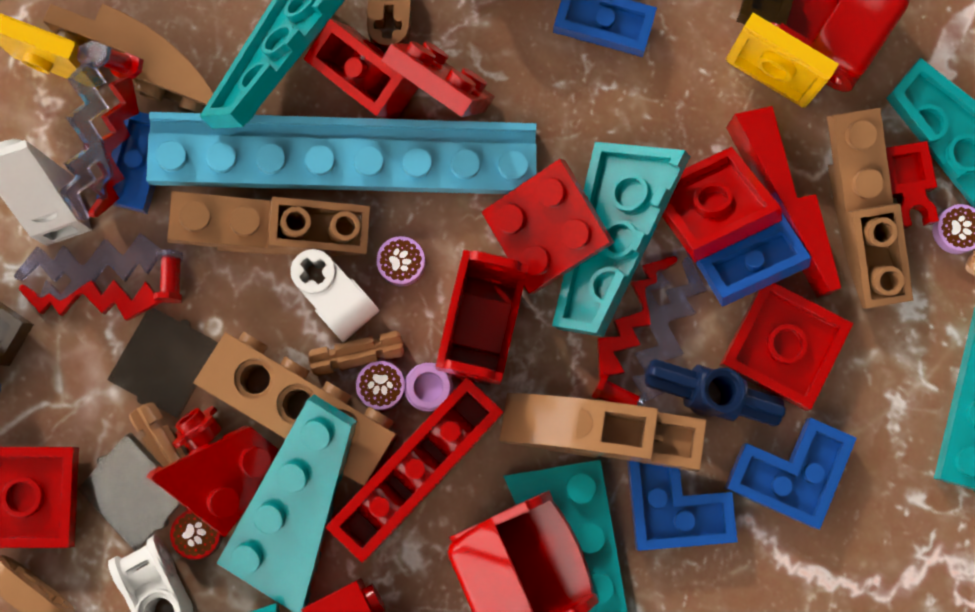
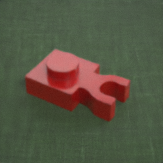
(911, 178)

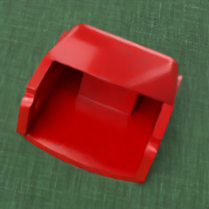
(845, 32)
(481, 317)
(523, 561)

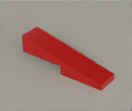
(762, 150)

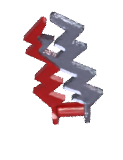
(97, 148)
(84, 277)
(657, 319)

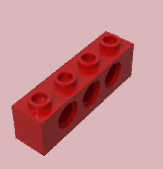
(414, 470)

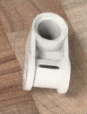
(337, 298)
(152, 582)

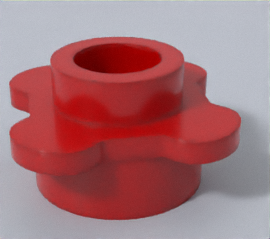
(196, 429)

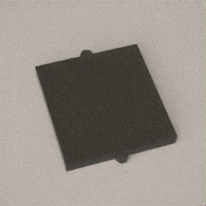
(162, 362)
(126, 496)

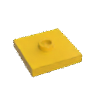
(39, 47)
(780, 61)

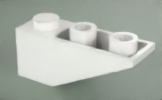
(31, 191)

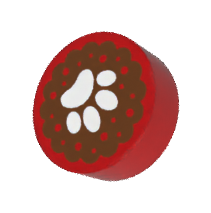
(193, 537)

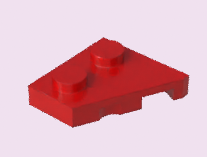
(219, 477)

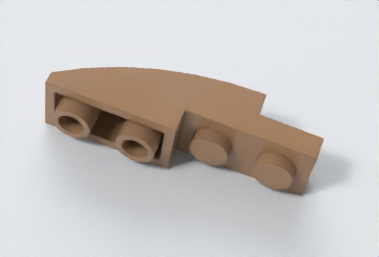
(164, 70)
(865, 209)
(268, 226)
(603, 430)

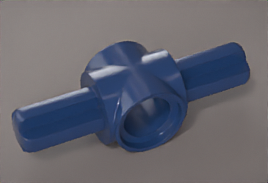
(694, 389)

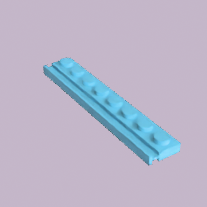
(341, 154)

